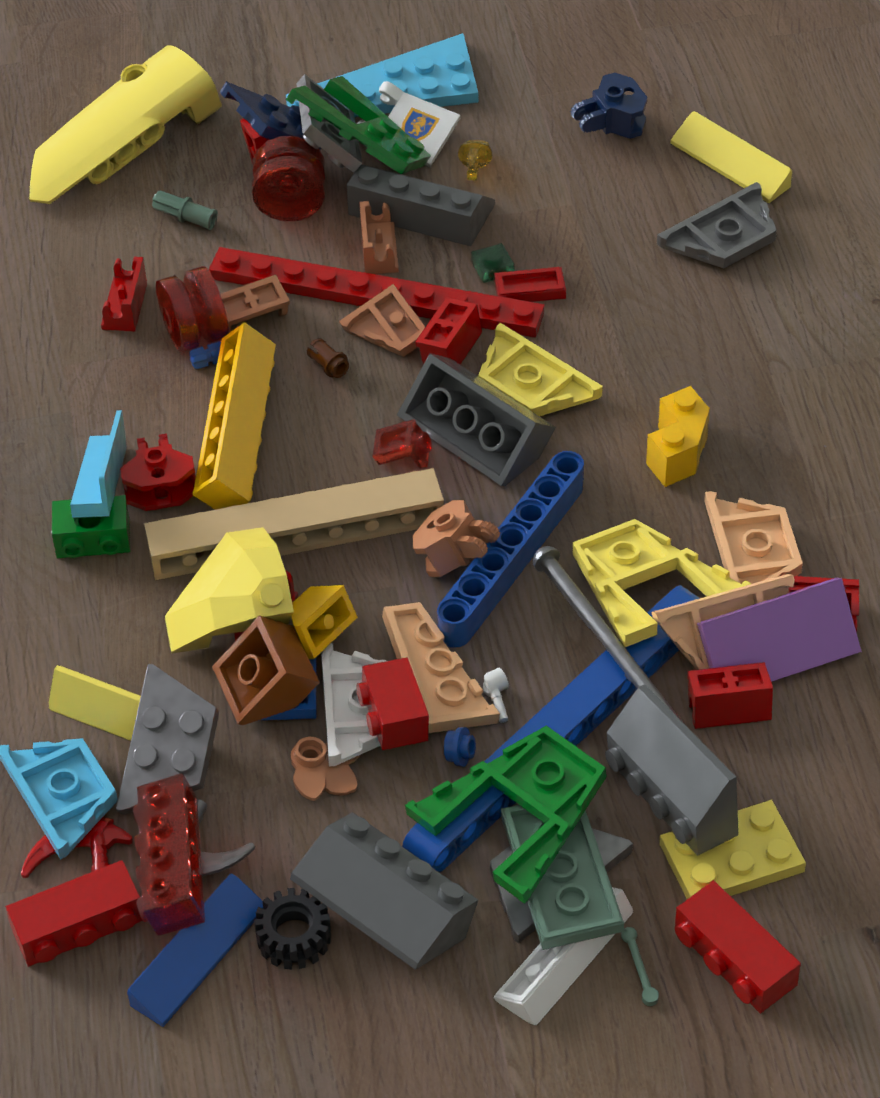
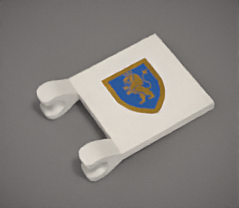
(419, 119)

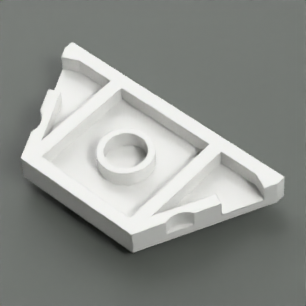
(345, 718)

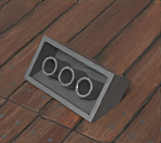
(420, 204)
(475, 420)
(673, 772)
(385, 891)

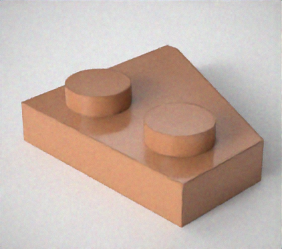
(386, 322)

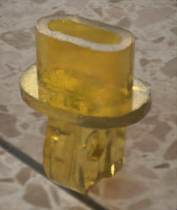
(474, 155)

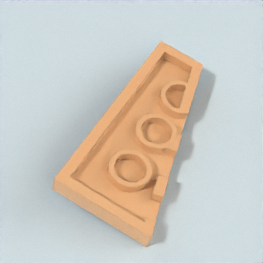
(445, 687)

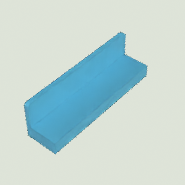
(100, 472)

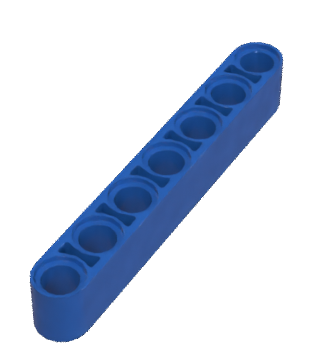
(520, 537)

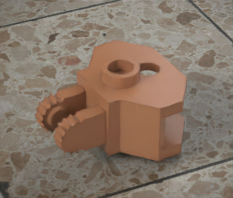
(454, 538)

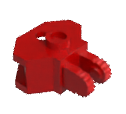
(156, 474)

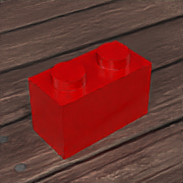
(393, 703)

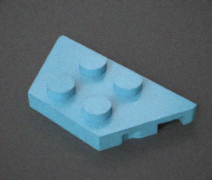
(61, 789)

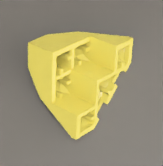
(230, 591)

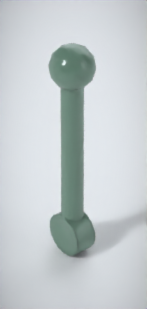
(649, 995)

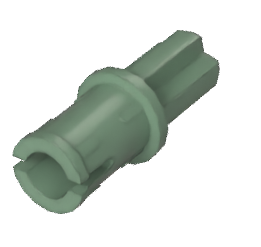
(185, 209)

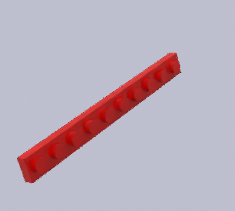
(360, 287)

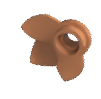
(315, 775)

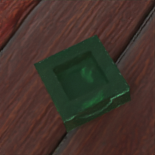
(491, 261)

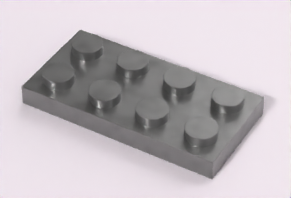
(324, 134)

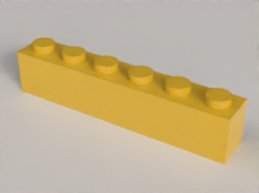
(235, 419)

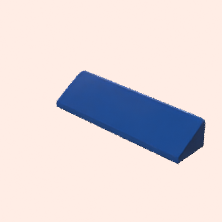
(194, 952)

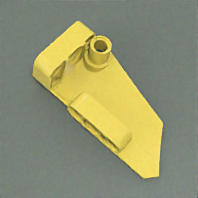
(122, 123)

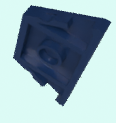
(265, 112)

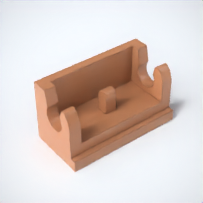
(378, 240)
(255, 300)

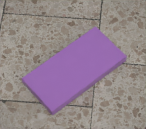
(784, 632)

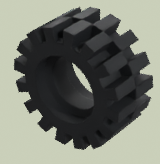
(292, 948)

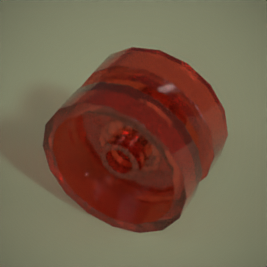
(288, 179)
(192, 308)

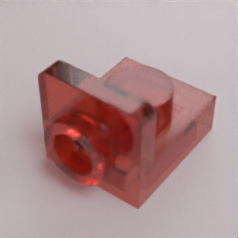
(400, 442)

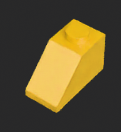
(321, 616)

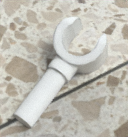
(494, 683)

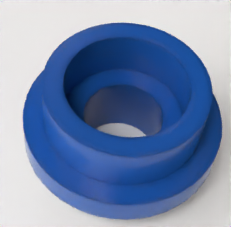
(459, 746)

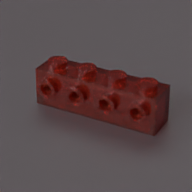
(169, 855)

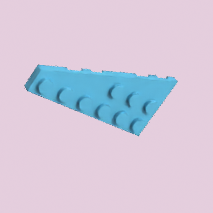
(433, 73)

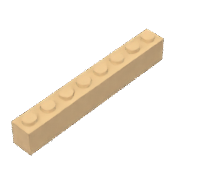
(299, 520)

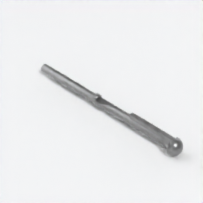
(547, 560)

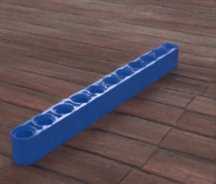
(570, 714)

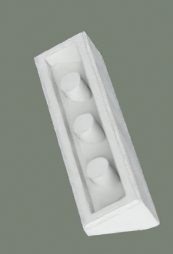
(551, 971)

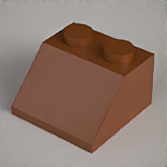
(265, 671)

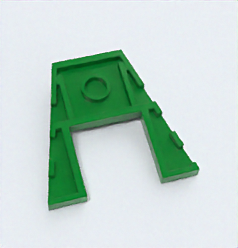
(379, 133)
(540, 775)

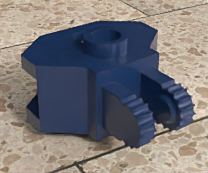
(612, 109)

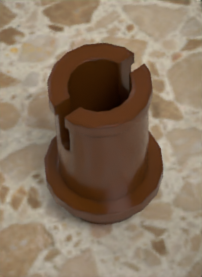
(333, 362)

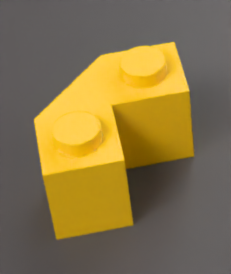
(681, 436)

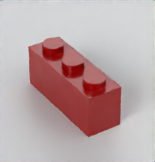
(74, 913)
(736, 947)

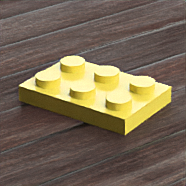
(752, 859)

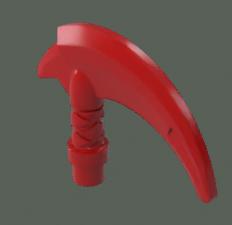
(99, 839)

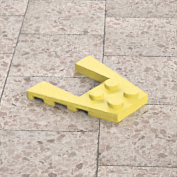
(633, 555)

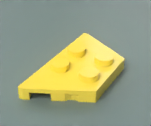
(534, 375)

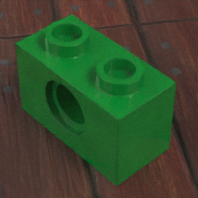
(90, 535)

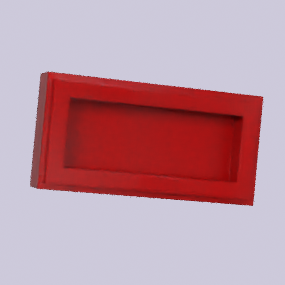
(531, 284)

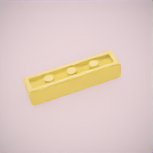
(732, 156)
(93, 702)

